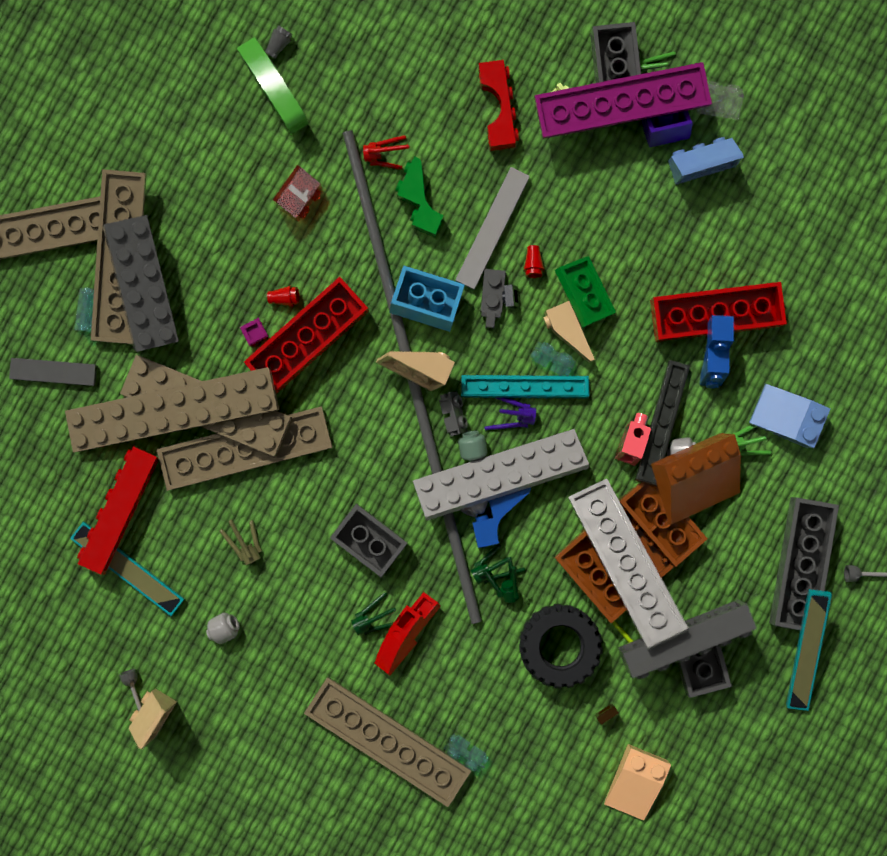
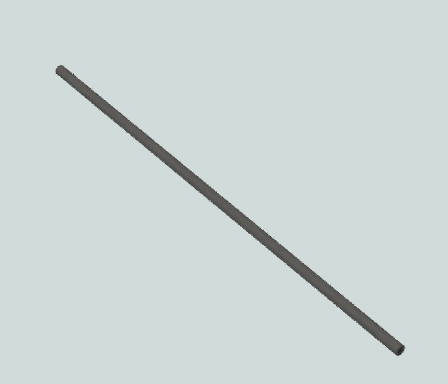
(414, 388)

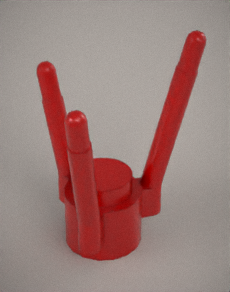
(374, 152)

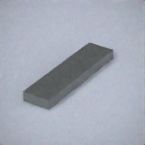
(53, 371)

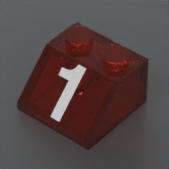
(298, 194)

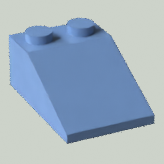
(789, 416)

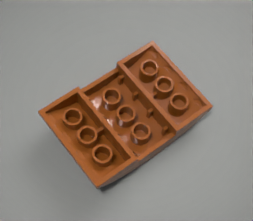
(664, 543)

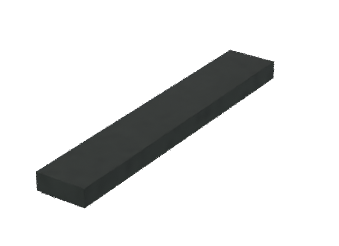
(663, 420)

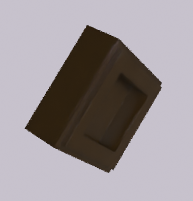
(606, 713)

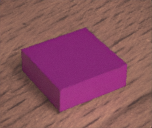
(254, 332)

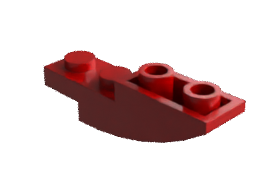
(404, 630)

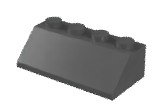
(615, 51)

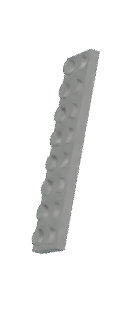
(500, 474)
(628, 564)

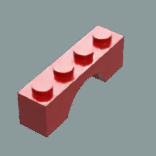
(493, 78)

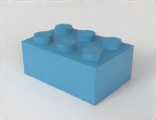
(426, 298)

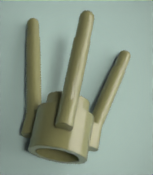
(248, 553)

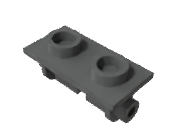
(453, 404)

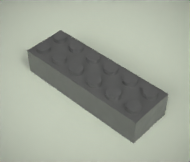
(140, 283)
(802, 559)
(703, 632)

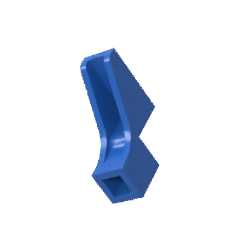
(716, 359)
(485, 527)

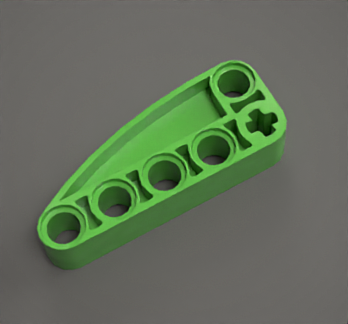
(273, 85)

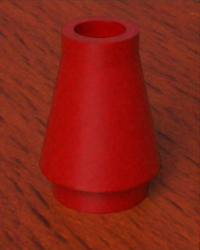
(533, 263)
(284, 296)

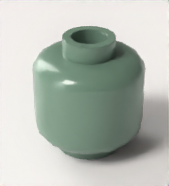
(472, 446)

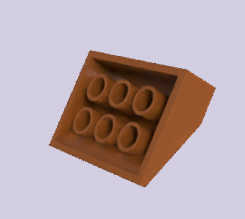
(698, 476)

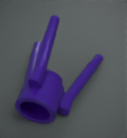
(524, 414)

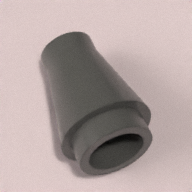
(279, 40)

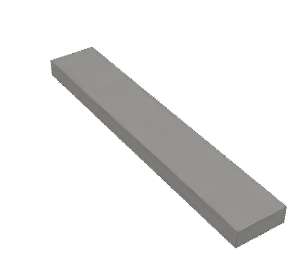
(492, 228)

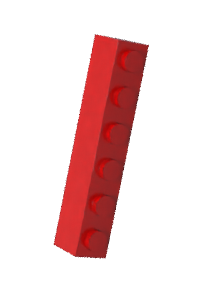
(118, 511)

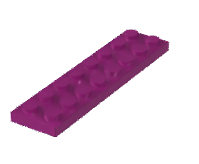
(622, 100)

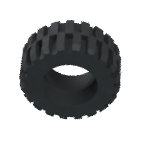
(589, 652)

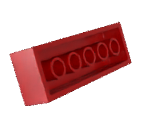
(689, 313)
(309, 333)

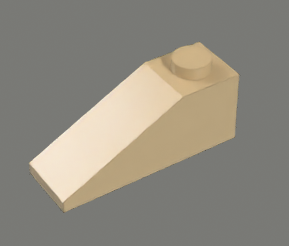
(566, 326)

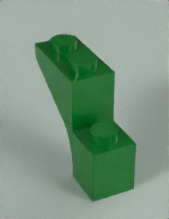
(412, 192)

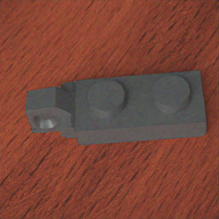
(492, 295)

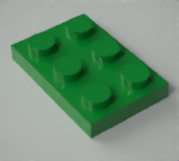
(585, 291)

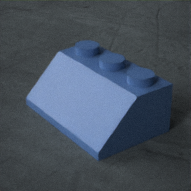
(704, 160)

